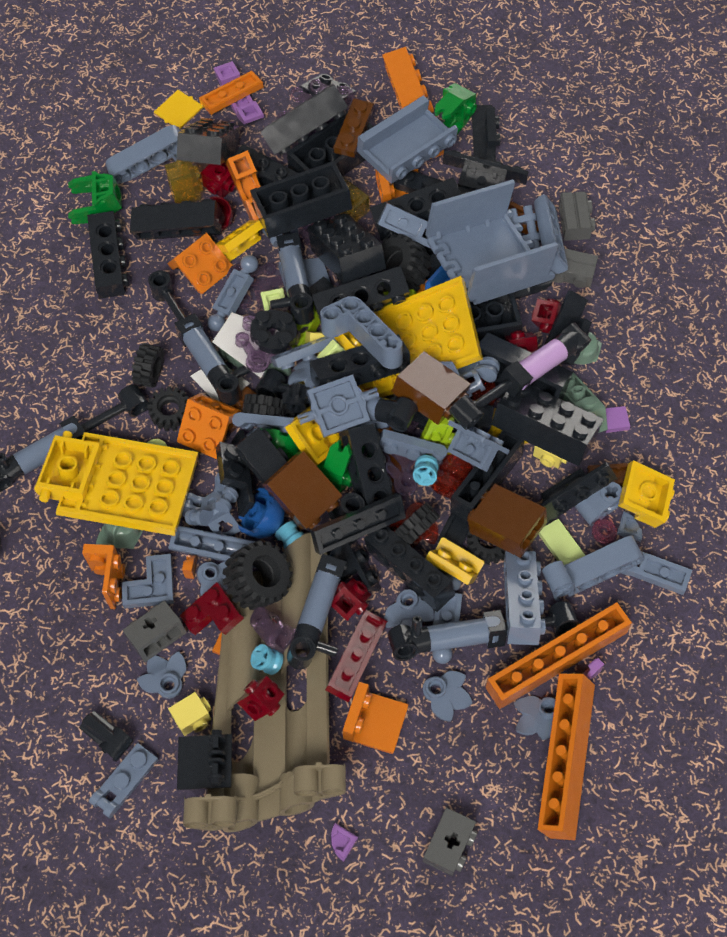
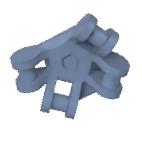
(485, 368)
(212, 508)

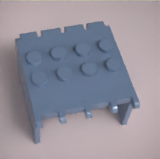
(484, 246)

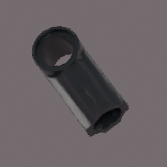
(109, 738)

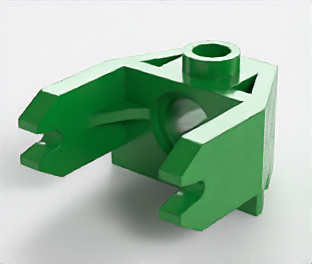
(457, 106)
(105, 195)
(336, 465)

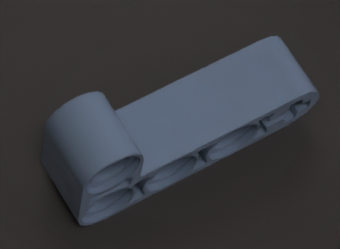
(144, 155)
(357, 318)
(592, 568)

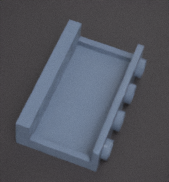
(405, 140)

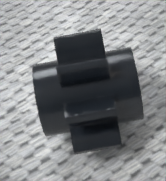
(296, 398)

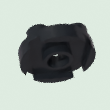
(277, 320)

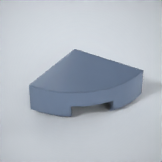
(629, 527)

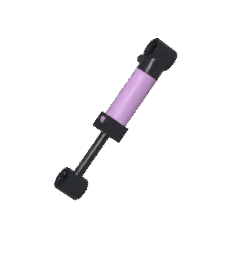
(520, 374)

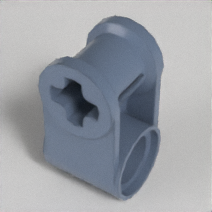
(598, 504)

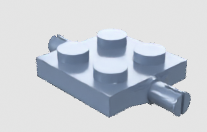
(338, 406)

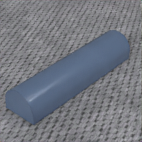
(550, 231)
(206, 543)

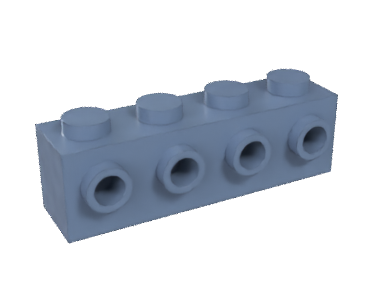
(522, 599)

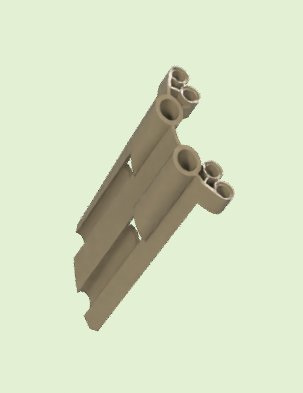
(290, 750)

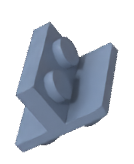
(475, 446)

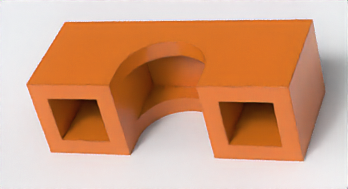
(245, 179)

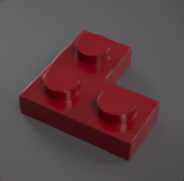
(214, 606)

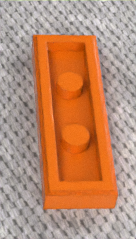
(231, 92)

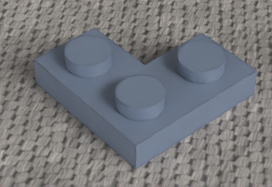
(153, 589)

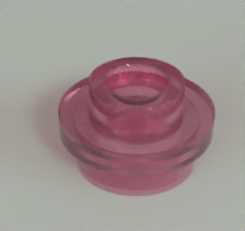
(604, 524)

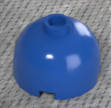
(264, 517)

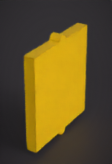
(178, 109)

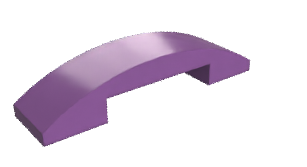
(246, 108)

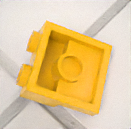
(310, 439)
(647, 494)

